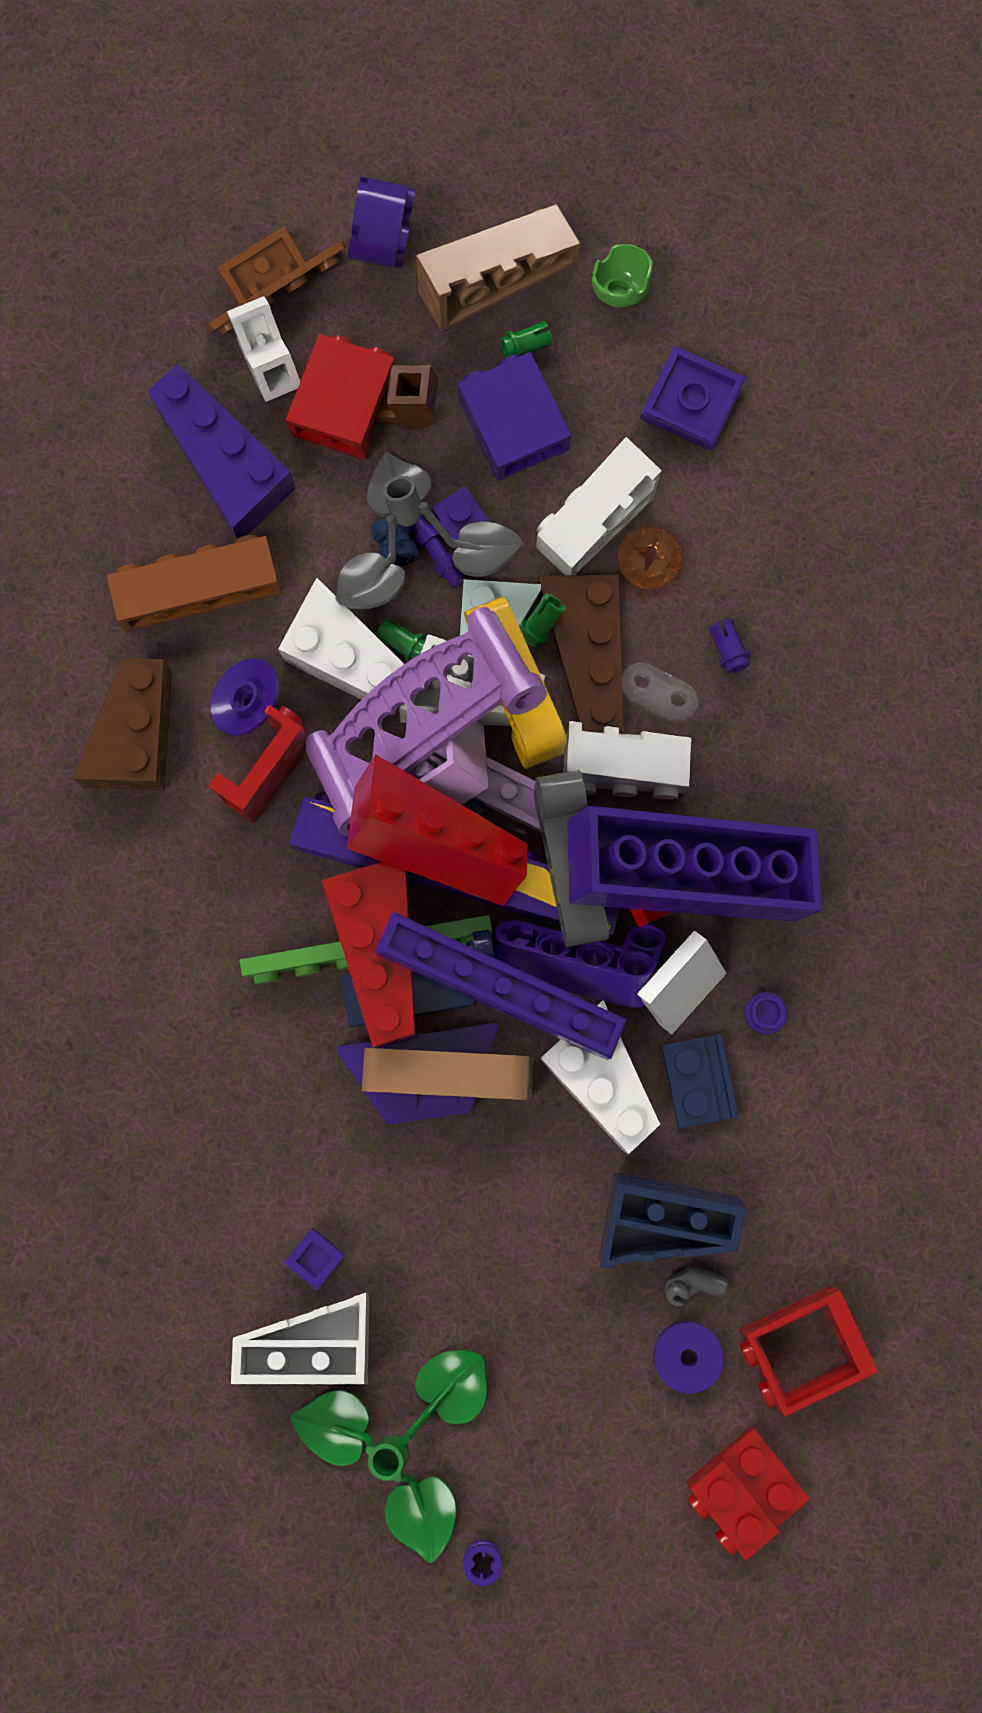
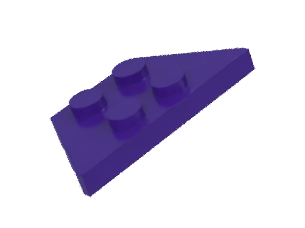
(411, 1107)

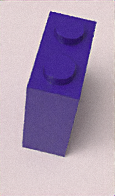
(513, 415)

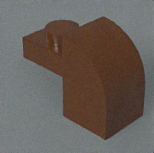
(409, 397)

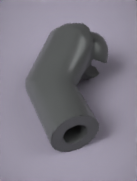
(691, 1281)

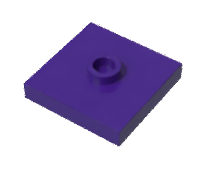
(692, 398)

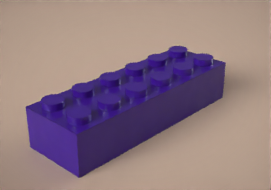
(692, 865)

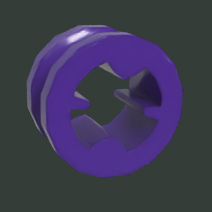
(481, 1578)

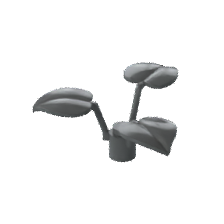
(399, 493)

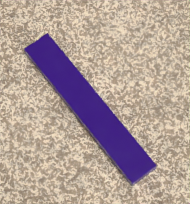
(500, 986)

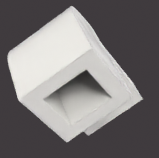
(264, 349)

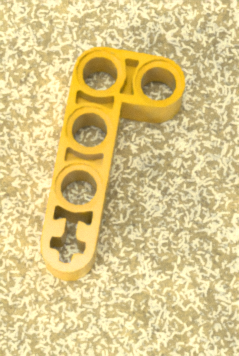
(537, 733)

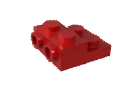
(745, 1494)

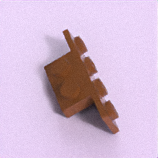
(268, 268)

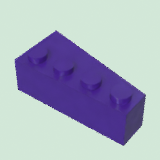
(228, 460)

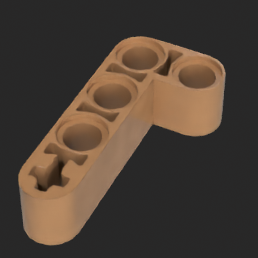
(447, 1073)

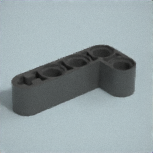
(556, 801)

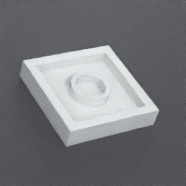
(682, 982)

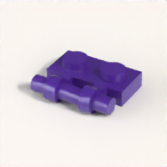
(453, 514)

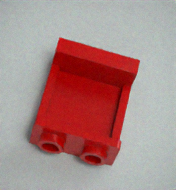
(340, 395)
(270, 769)

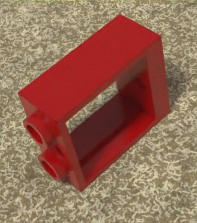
(859, 1364)

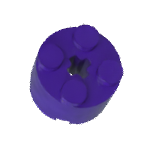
(381, 222)

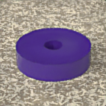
(694, 1376)

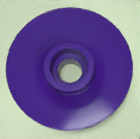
(243, 696)

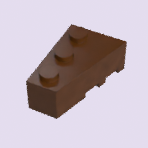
(131, 730)

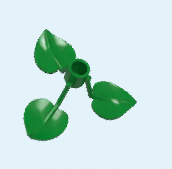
(334, 1429)

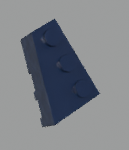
(667, 1220)

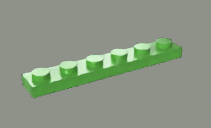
(308, 960)

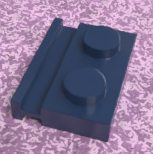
(699, 1081)

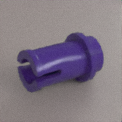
(730, 648)

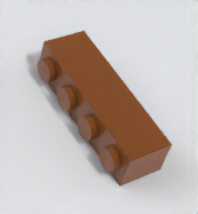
(193, 582)

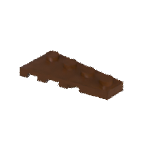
(590, 646)

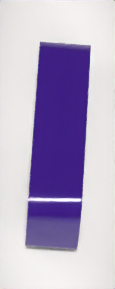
(587, 969)

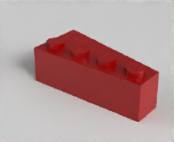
(432, 835)
(360, 911)

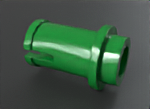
(525, 340)
(542, 620)
(400, 639)

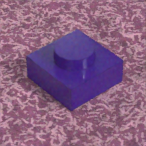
(314, 1258)

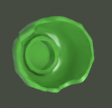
(623, 276)

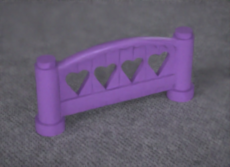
(497, 678)

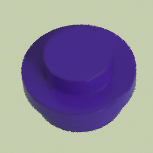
(766, 1013)

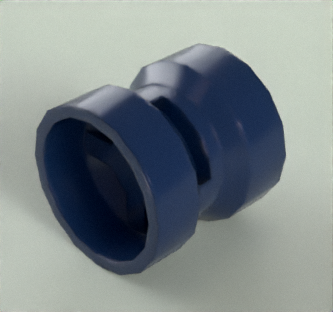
(405, 548)

